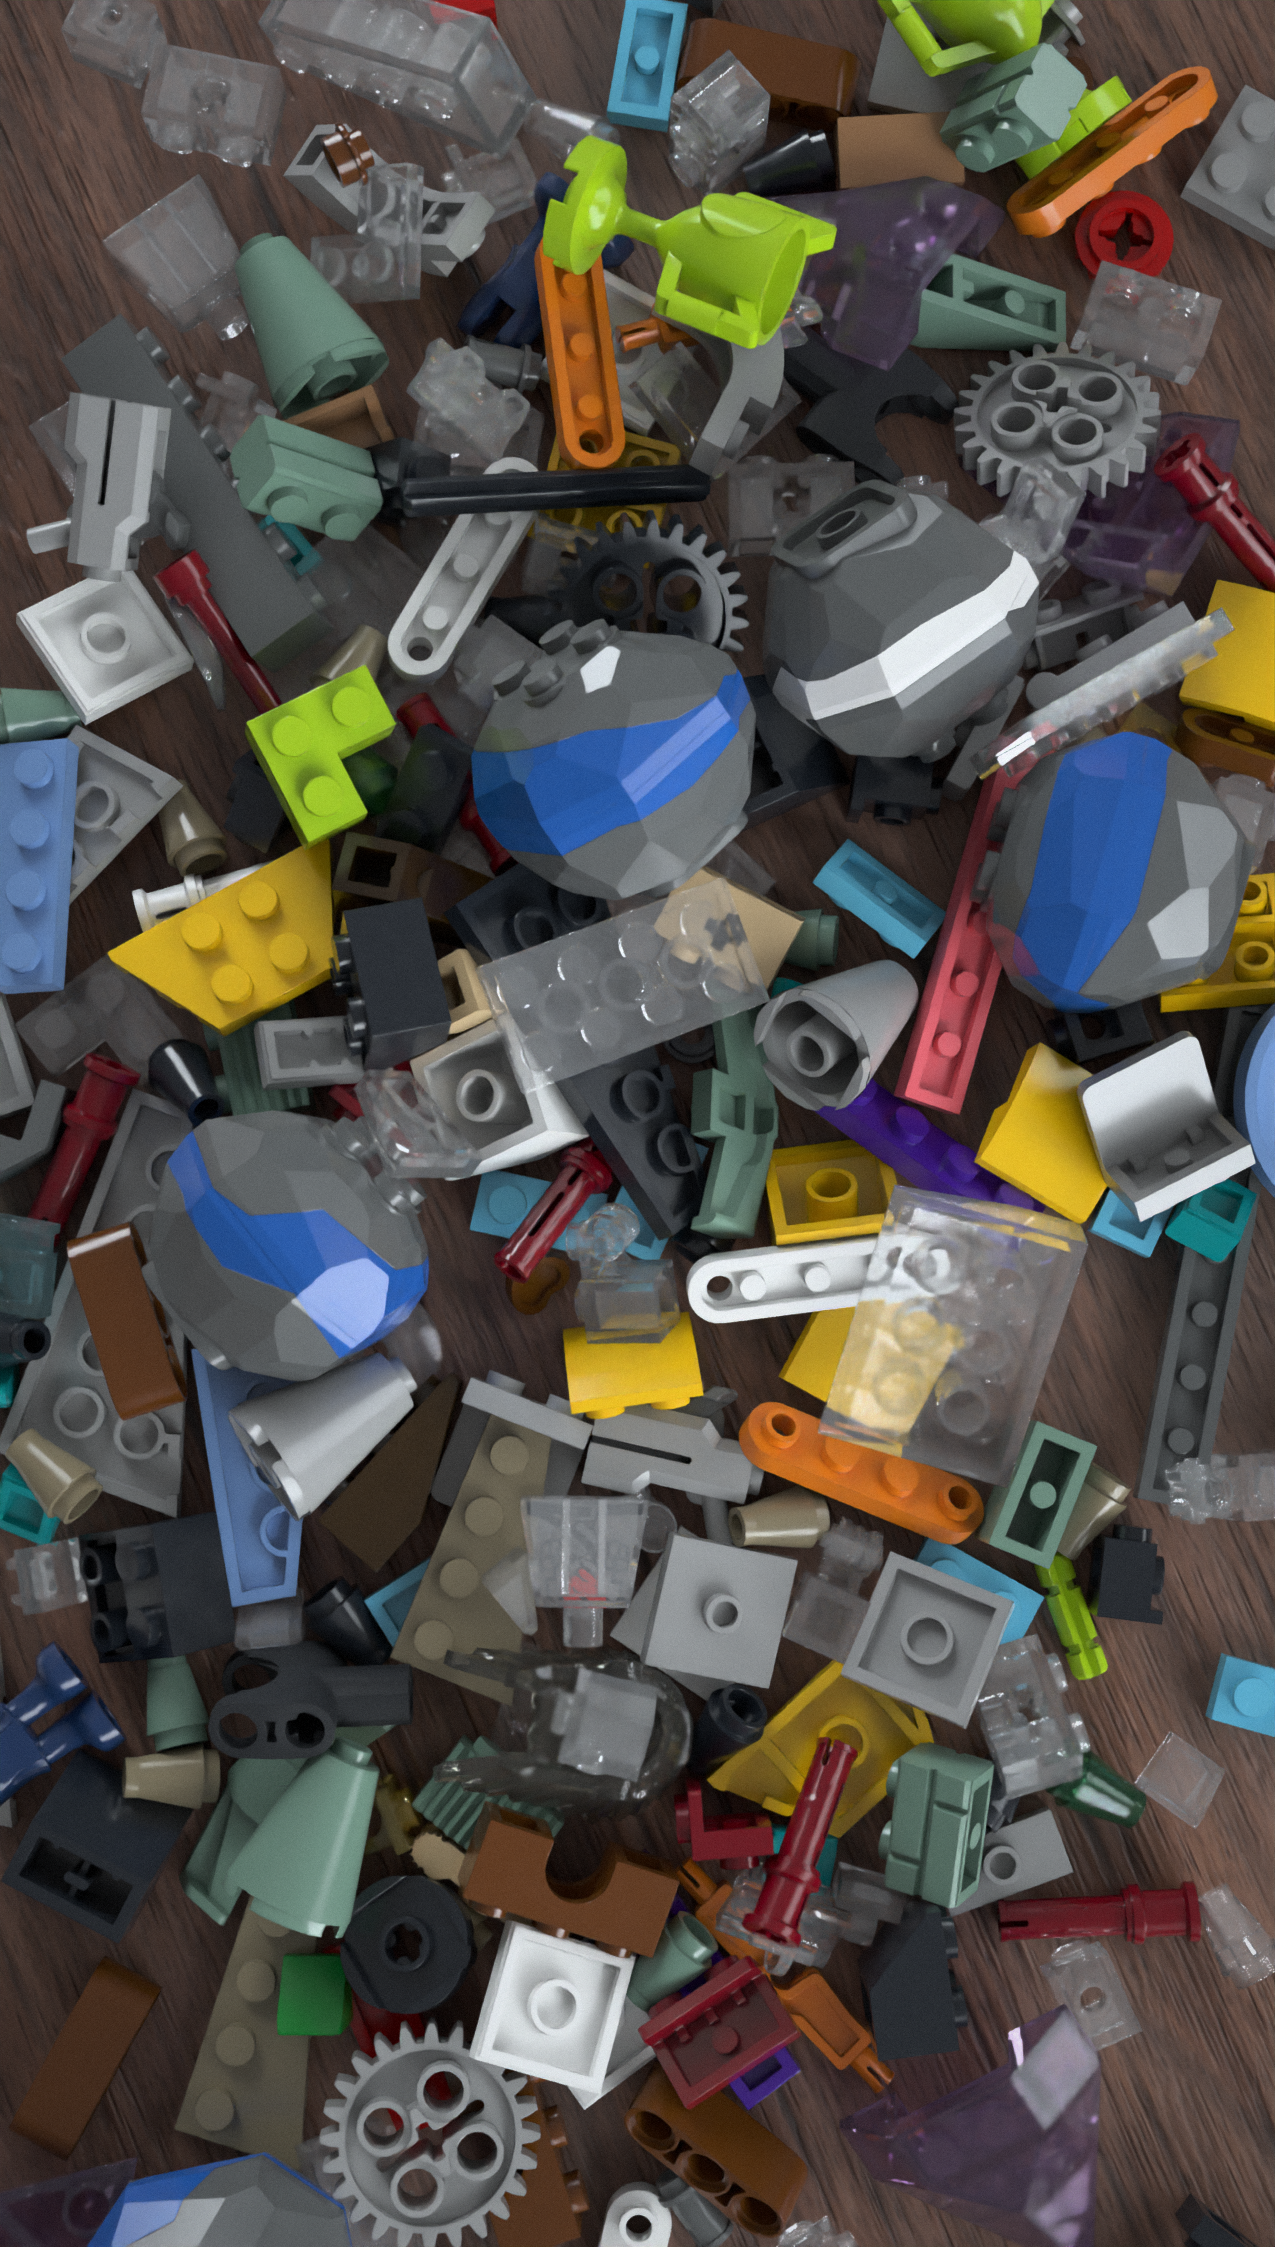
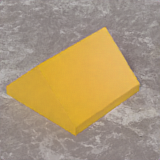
(826, 1192)

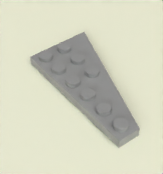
(66, 1389)

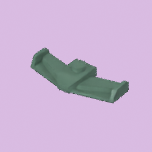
(741, 1116)
(242, 1806)

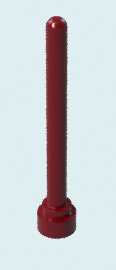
(189, 585)

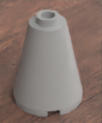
(834, 1032)
(322, 1427)

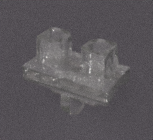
(466, 402)
(819, 1927)

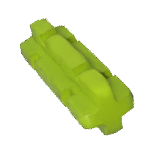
(1072, 1618)

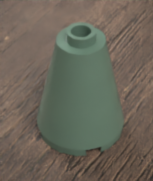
(303, 328)
(311, 1843)

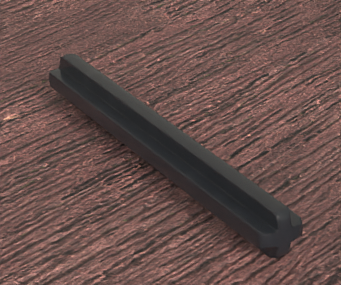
(553, 490)

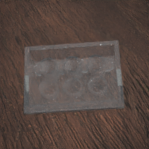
(954, 1332)

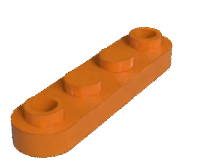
(1111, 151)
(580, 363)
(861, 1477)

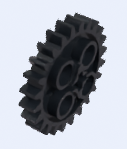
(700, 614)

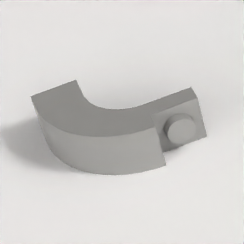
(450, 220)
(747, 393)

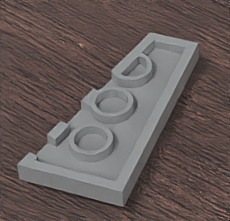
(112, 805)

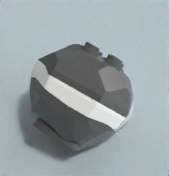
(895, 622)

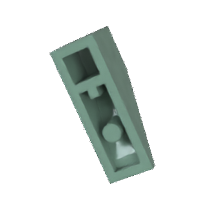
(989, 310)

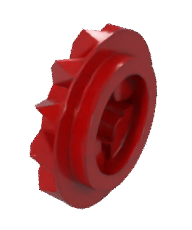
(1147, 227)

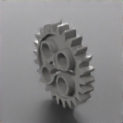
(1060, 406)
(463, 2186)

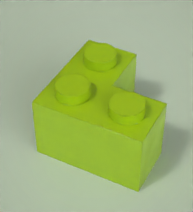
(304, 747)

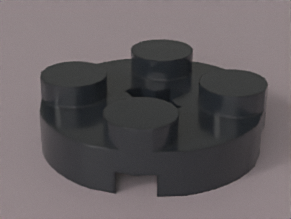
(446, 1947)

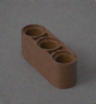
(805, 78)
(126, 1321)
(85, 2058)
(719, 2154)

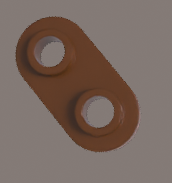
(1228, 743)

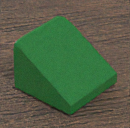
(313, 1995)

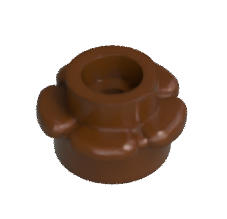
(347, 155)

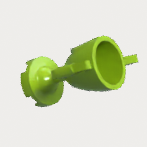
(992, 34)
(727, 257)

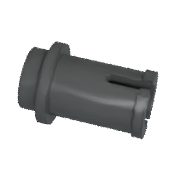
(508, 364)
(699, 2217)

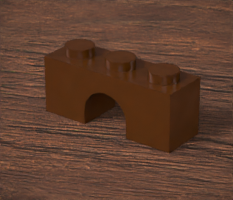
(617, 1905)
(554, 2196)

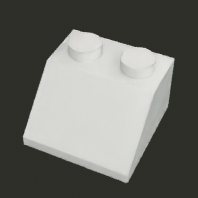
(482, 1098)

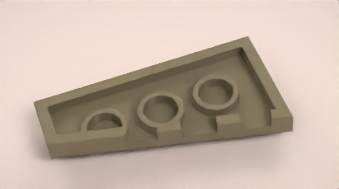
(482, 1527)
(248, 2078)

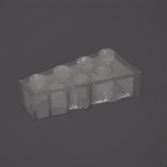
(412, 59)

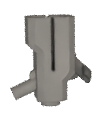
(117, 487)
(687, 1457)

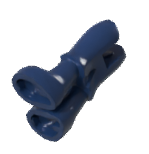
(516, 279)
(88, 1722)

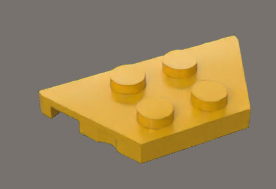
(243, 944)
(832, 1708)

